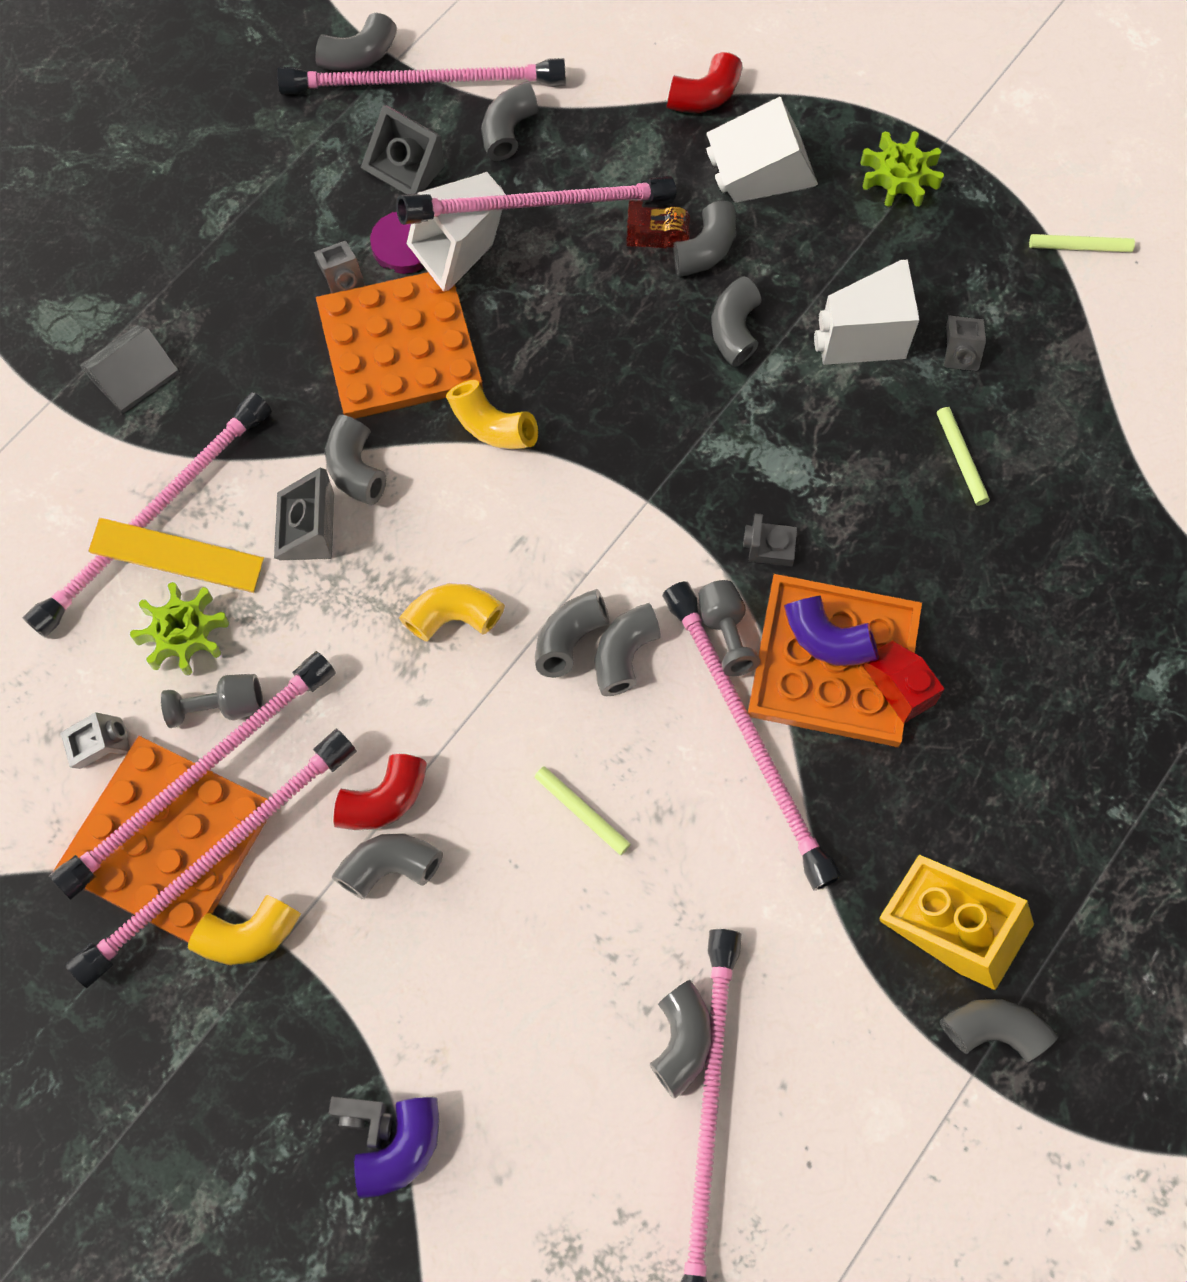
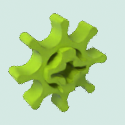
(901, 168)
(167, 626)

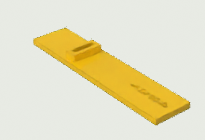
(176, 555)

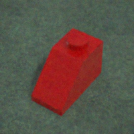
(904, 680)

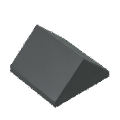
(403, 152)
(130, 368)
(305, 518)

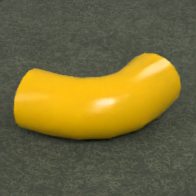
(488, 423)
(451, 603)
(246, 941)

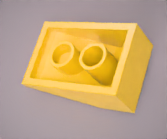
(959, 920)

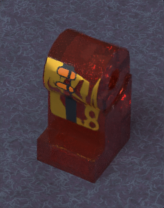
(656, 225)

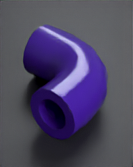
(826, 641)
(406, 1156)

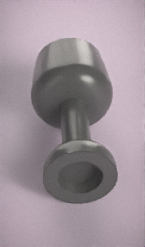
(722, 610)
(235, 697)

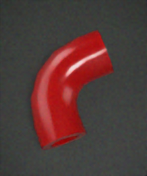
(706, 92)
(387, 801)

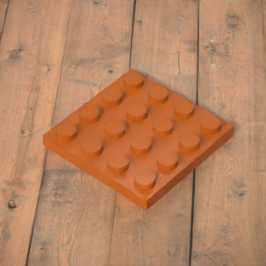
(396, 344)
(824, 697)
(168, 841)

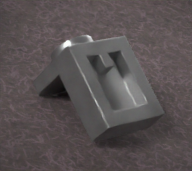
(339, 267)
(964, 343)
(770, 542)
(94, 738)
(355, 1113)

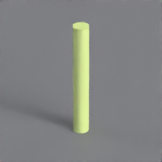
(1082, 243)
(963, 456)
(582, 810)

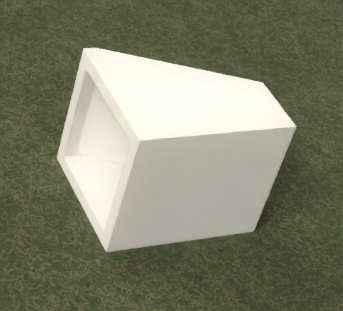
(760, 154)
(456, 241)
(869, 318)

